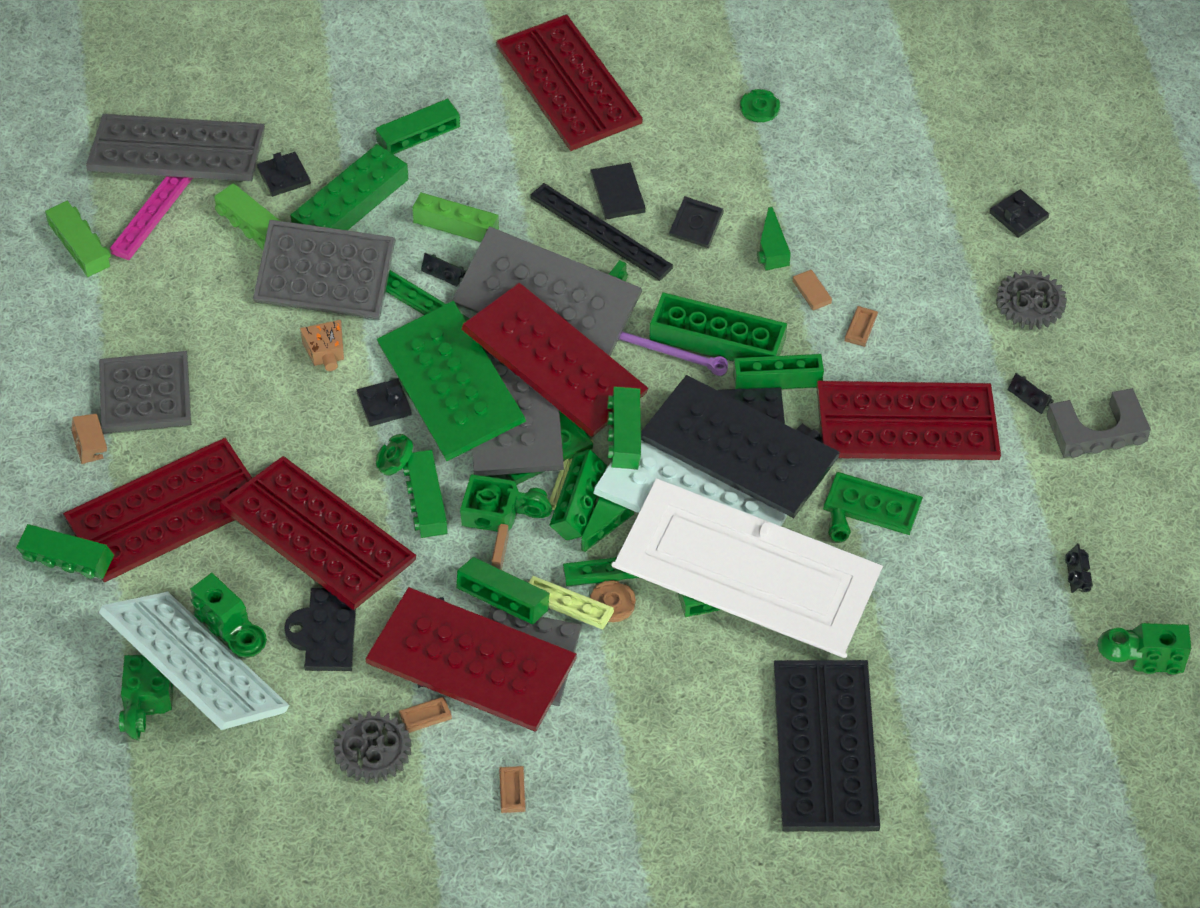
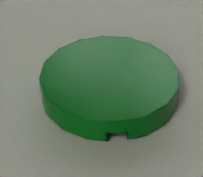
(759, 105)
(394, 455)

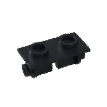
(442, 269)
(1029, 393)
(1077, 561)

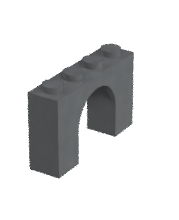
(1078, 439)

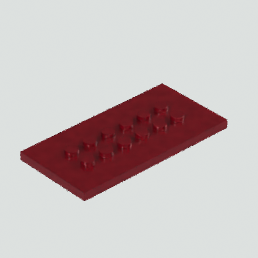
(569, 82)
(551, 356)
(909, 420)
(161, 507)
(318, 532)
(471, 659)

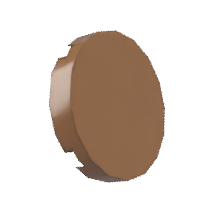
(608, 594)

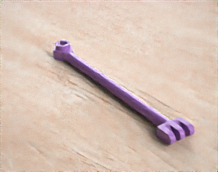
(712, 363)

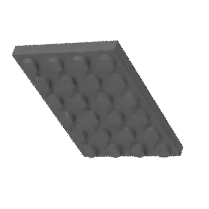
(324, 269)

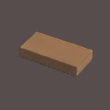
(812, 289)
(861, 326)
(500, 546)
(425, 714)
(512, 789)

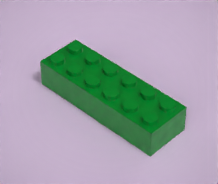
(354, 191)
(715, 329)

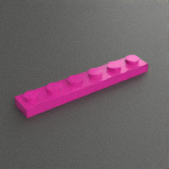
(149, 216)

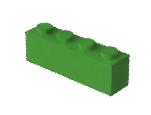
(244, 213)
(453, 217)
(78, 238)

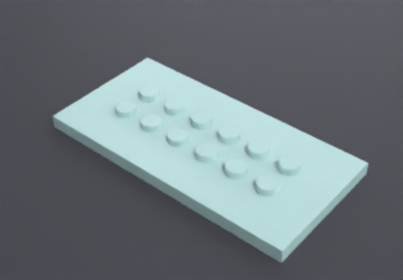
(632, 486)
(194, 660)

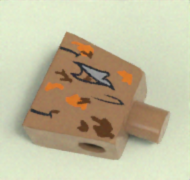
(324, 343)

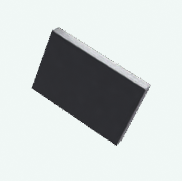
(617, 191)

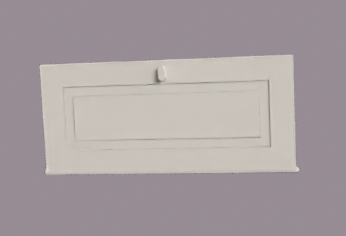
(749, 567)

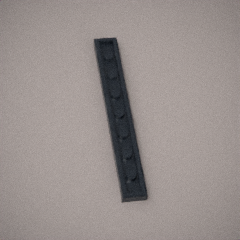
(602, 231)

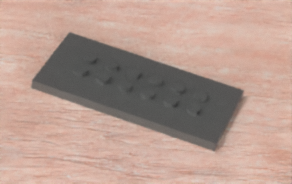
(176, 147)
(580, 294)
(529, 446)

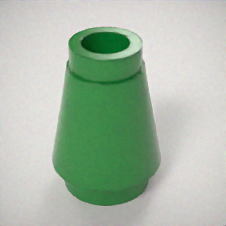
(838, 526)

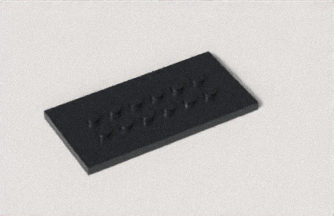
(739, 446)
(825, 746)

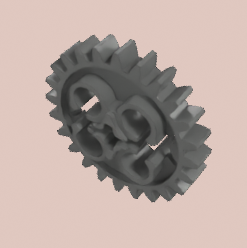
(1031, 299)
(388, 757)

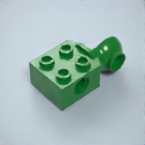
(498, 501)
(226, 616)
(1149, 646)
(143, 693)

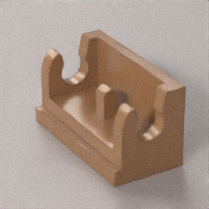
(88, 437)

